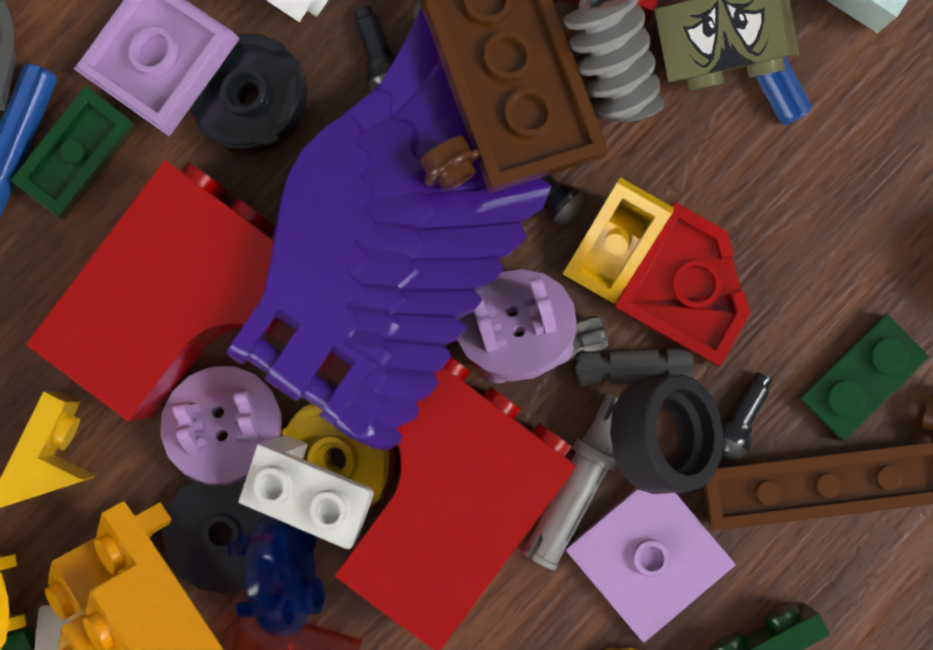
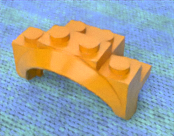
(124, 591)

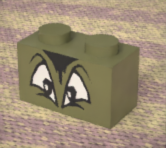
(723, 35)

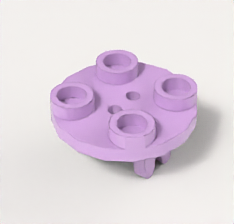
(543, 315)
(192, 430)

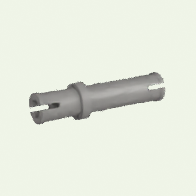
(563, 514)

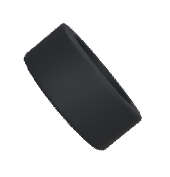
(636, 438)

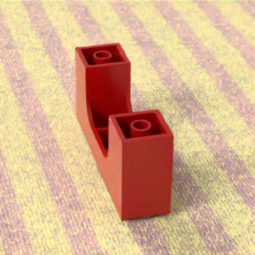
(194, 269)

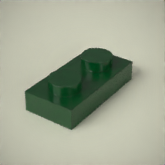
(74, 153)
(863, 377)
(784, 629)

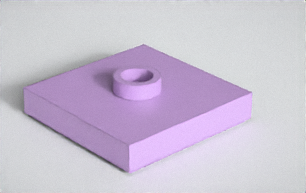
(157, 58)
(649, 559)

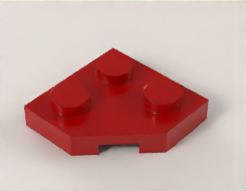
(689, 287)

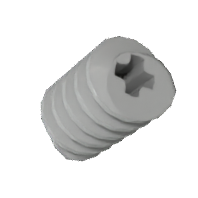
(617, 60)

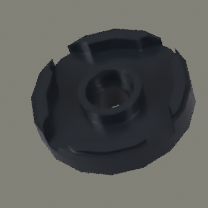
(272, 117)
(190, 537)

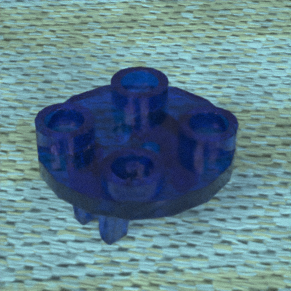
(279, 577)

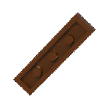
(820, 486)

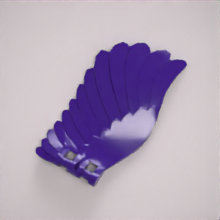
(379, 258)

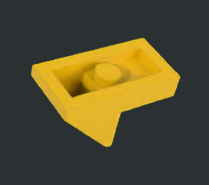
(618, 240)
(33, 466)

